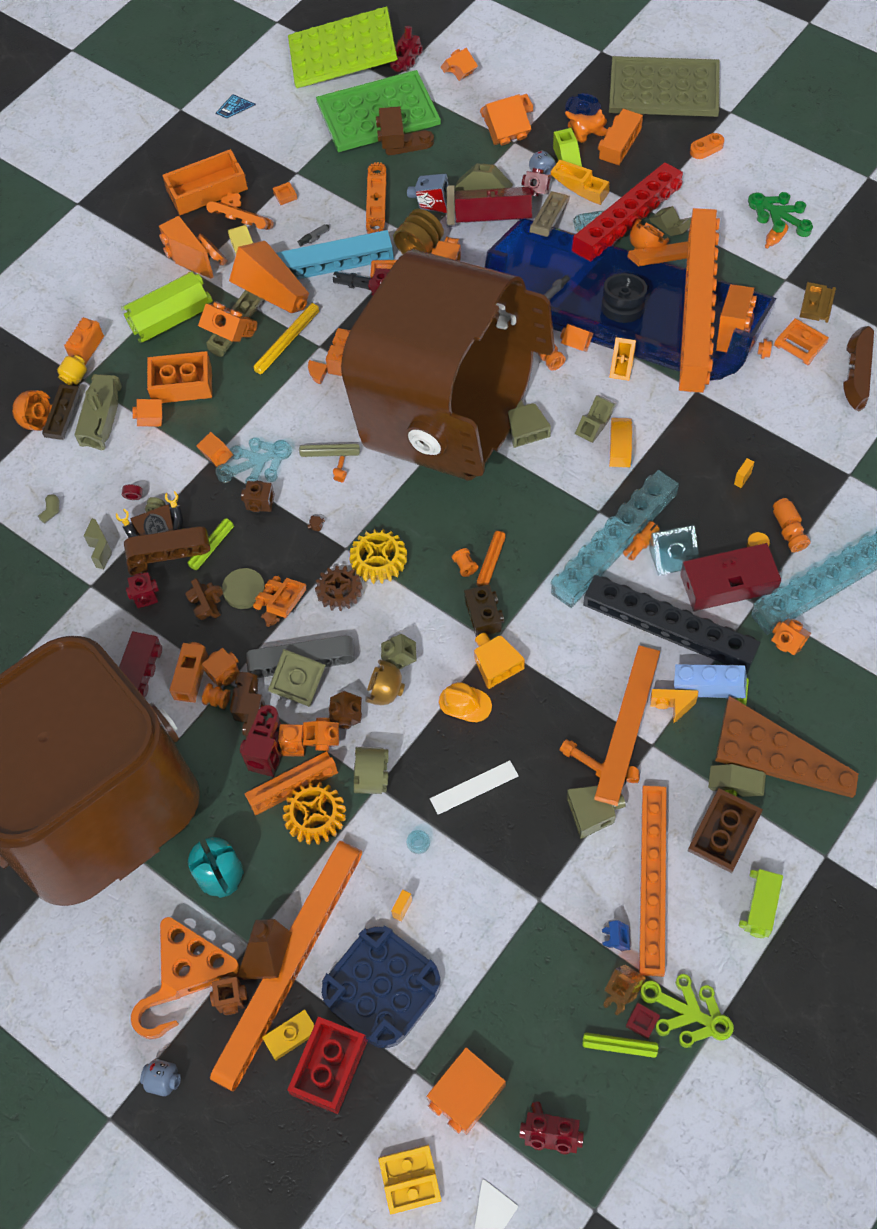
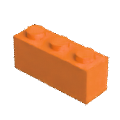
(620, 136)

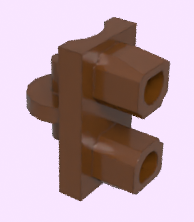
(208, 596)

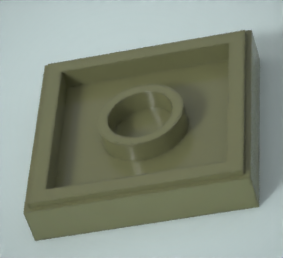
(296, 677)

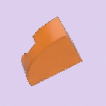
(317, 371)

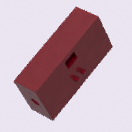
(493, 204)
(730, 577)

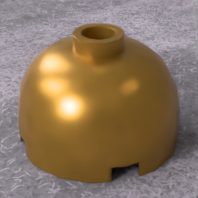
(385, 684)

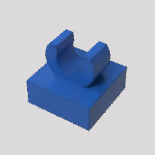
(619, 935)

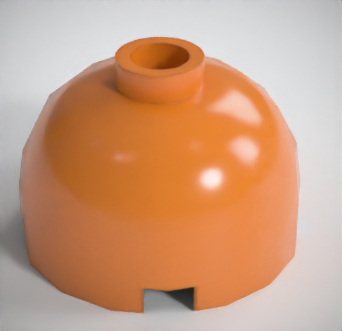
(646, 236)
(32, 409)

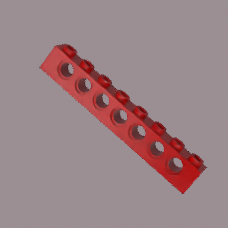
(624, 212)

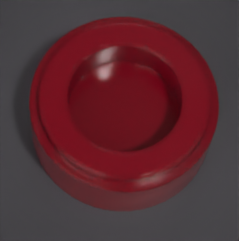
(132, 492)

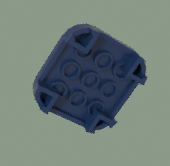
(381, 987)

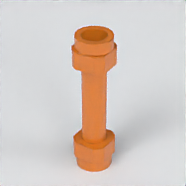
(569, 749)

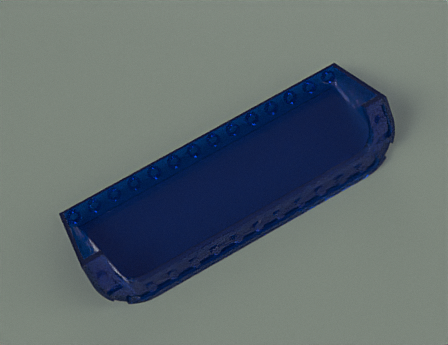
(657, 332)

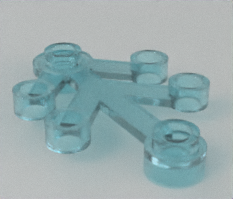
(255, 460)

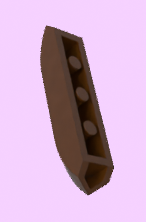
(858, 378)

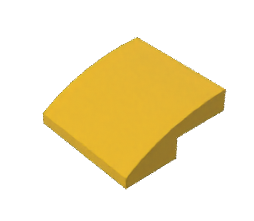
(409, 1179)

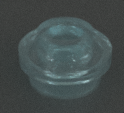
(418, 835)

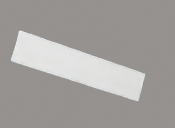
(474, 787)

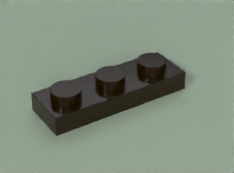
(61, 412)

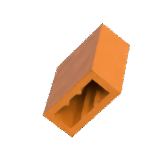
(465, 1092)

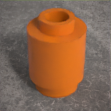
(786, 512)

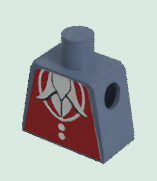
(431, 192)

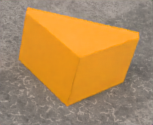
(622, 358)

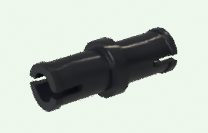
(351, 280)

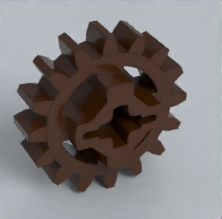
(348, 585)

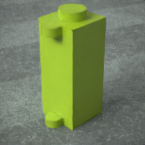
(762, 903)

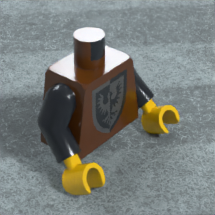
(154, 521)

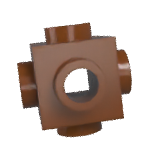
(222, 989)

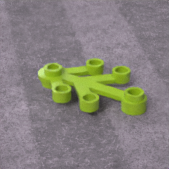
(690, 1012)

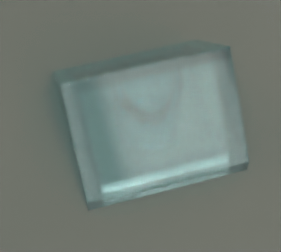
(672, 548)

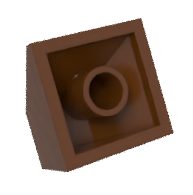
(264, 950)

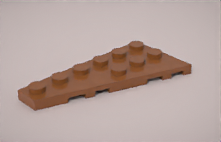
(762, 745)

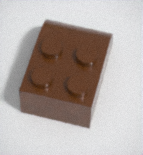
(725, 830)

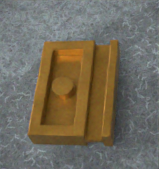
(817, 302)

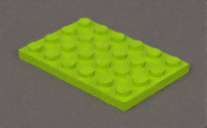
(342, 47)

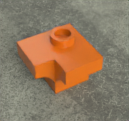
(460, 64)

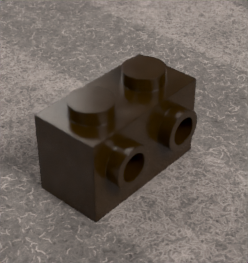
(483, 610)

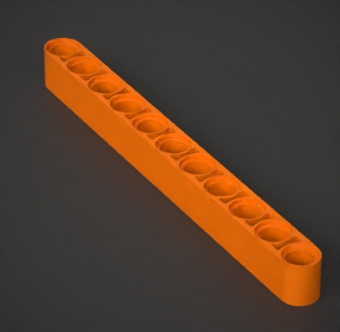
(273, 991)

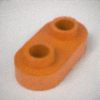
(707, 146)

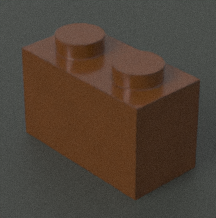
(390, 127)

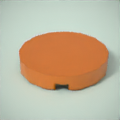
(212, 250)

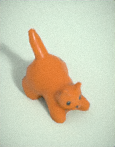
(587, 124)

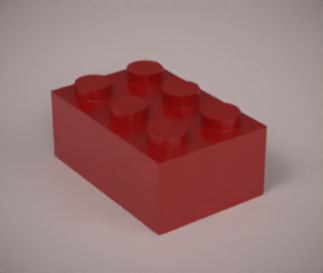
(327, 1065)

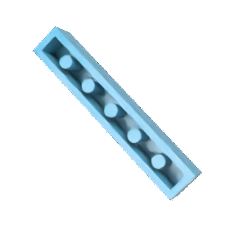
(338, 254)

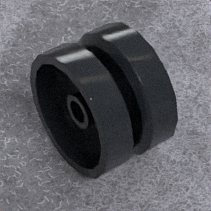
(624, 297)

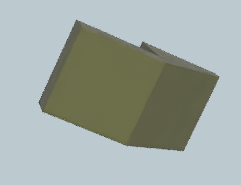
(669, 221)
(597, 418)
(96, 539)
(743, 780)

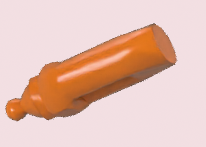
(774, 237)

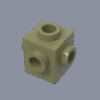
(399, 651)

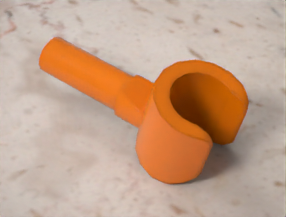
(339, 474)
(632, 775)

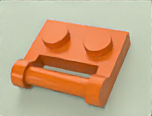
(804, 337)

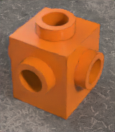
(790, 636)
(321, 734)

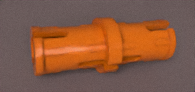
(640, 541)

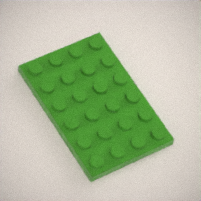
(353, 111)

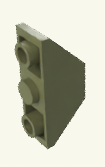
(483, 177)

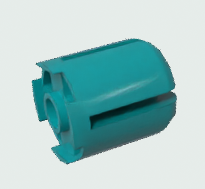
(204, 866)

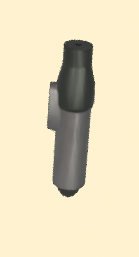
(313, 236)
(557, 285)

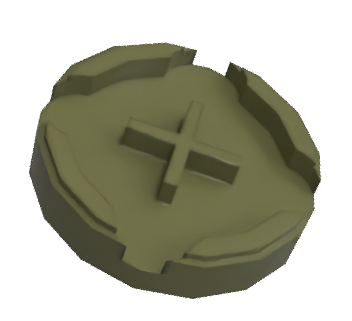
(242, 588)

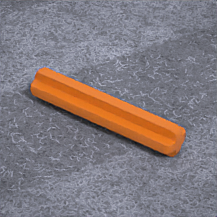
(491, 558)

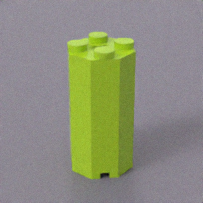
(166, 306)

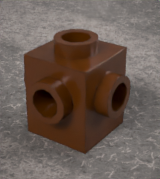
(258, 496)
(345, 709)

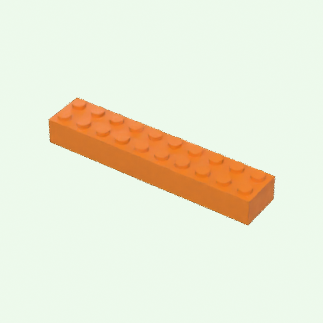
(699, 300)

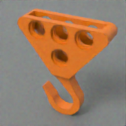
(175, 957)

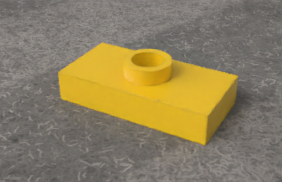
(289, 1035)

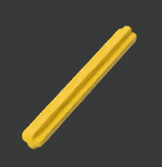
(286, 338)

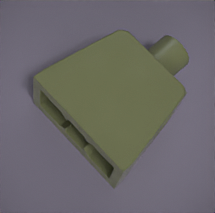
(527, 424)
(591, 814)

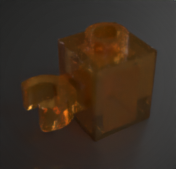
(623, 987)

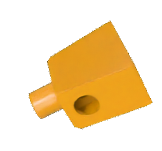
(496, 659)

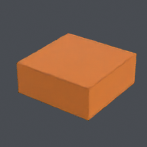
(285, 193)

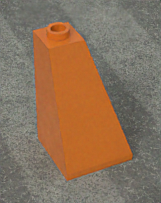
(266, 276)

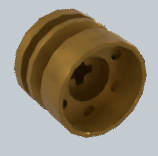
(418, 232)

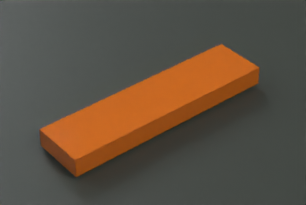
(659, 255)

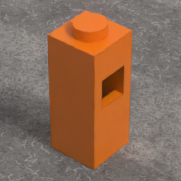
(188, 672)

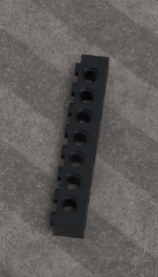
(678, 632)

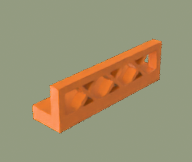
(282, 786)

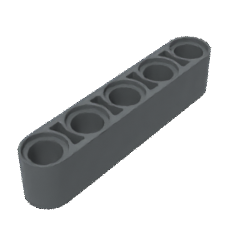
(329, 651)

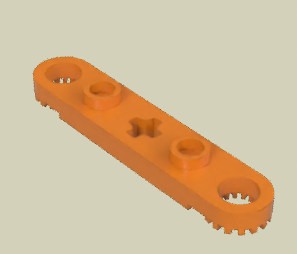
(376, 189)

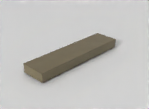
(549, 214)

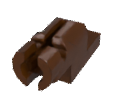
(246, 700)

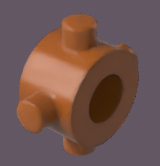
(270, 619)

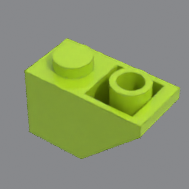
(566, 146)

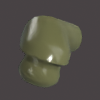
(52, 508)

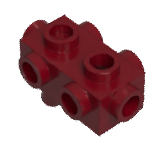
(407, 49)
(551, 1131)

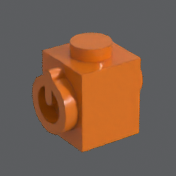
(221, 667)

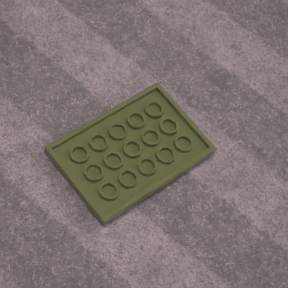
(665, 86)

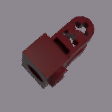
(262, 744)

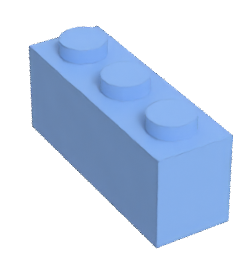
(712, 680)

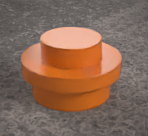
(764, 348)

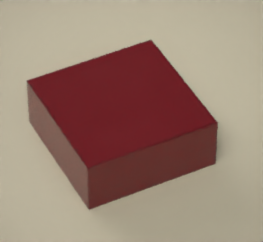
(642, 1021)

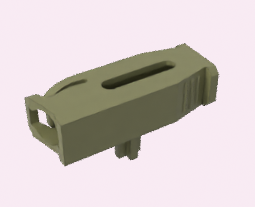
(98, 406)

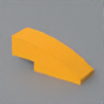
(581, 181)
(620, 442)

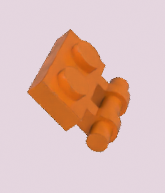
(284, 599)

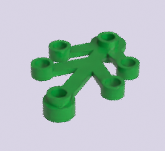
(759, 202)

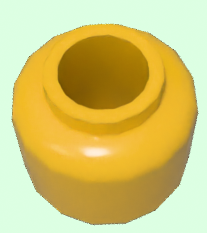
(72, 370)

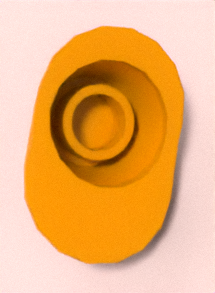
(465, 702)

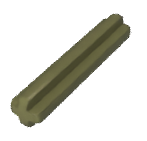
(329, 450)

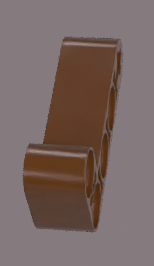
(164, 546)

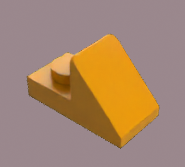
(680, 700)

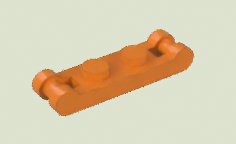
(233, 213)

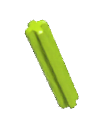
(214, 539)
(620, 1045)

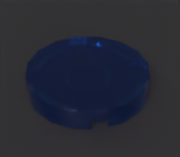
(583, 104)

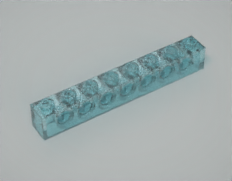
(826, 587)
(571, 592)

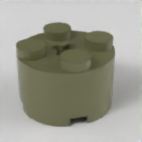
(370, 770)

